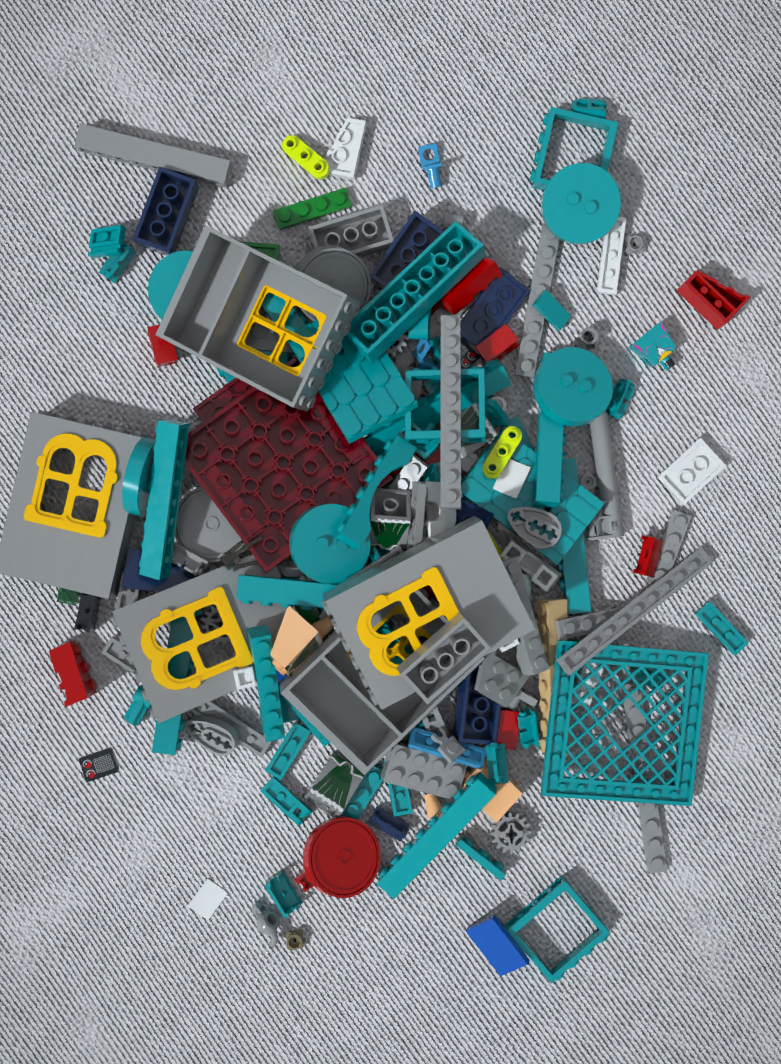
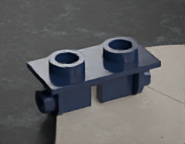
(388, 823)

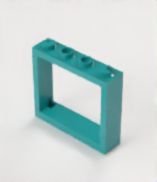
(577, 118)
(434, 437)
(536, 907)

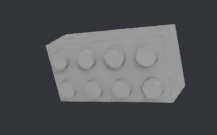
(358, 232)
(443, 658)
(422, 771)

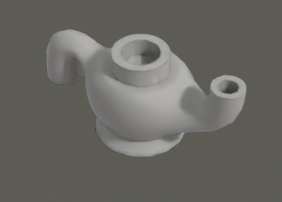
(267, 923)

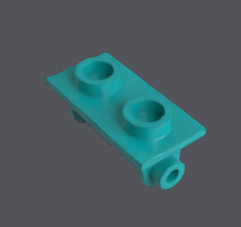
(116, 264)
(622, 390)
(528, 720)
(497, 763)

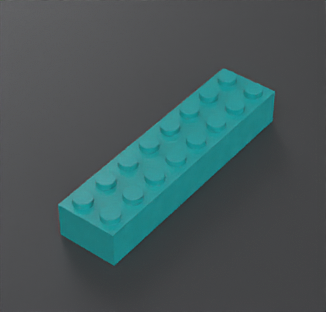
(414, 291)

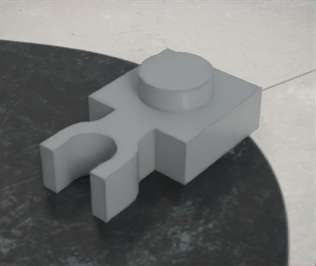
(449, 748)

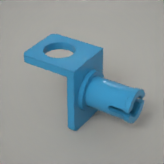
(432, 165)
(423, 361)

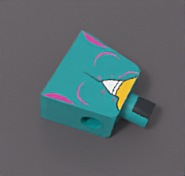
(655, 347)

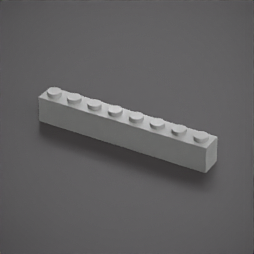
(152, 155)

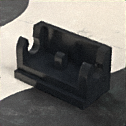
(87, 612)

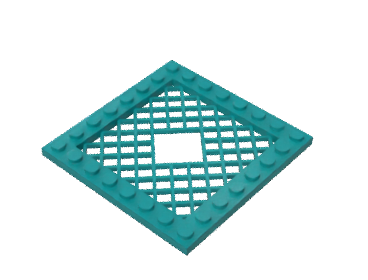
(681, 791)

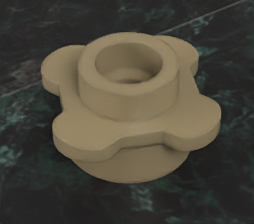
(294, 945)

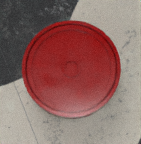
(341, 857)

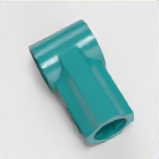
(137, 708)

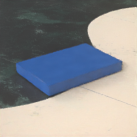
(497, 945)

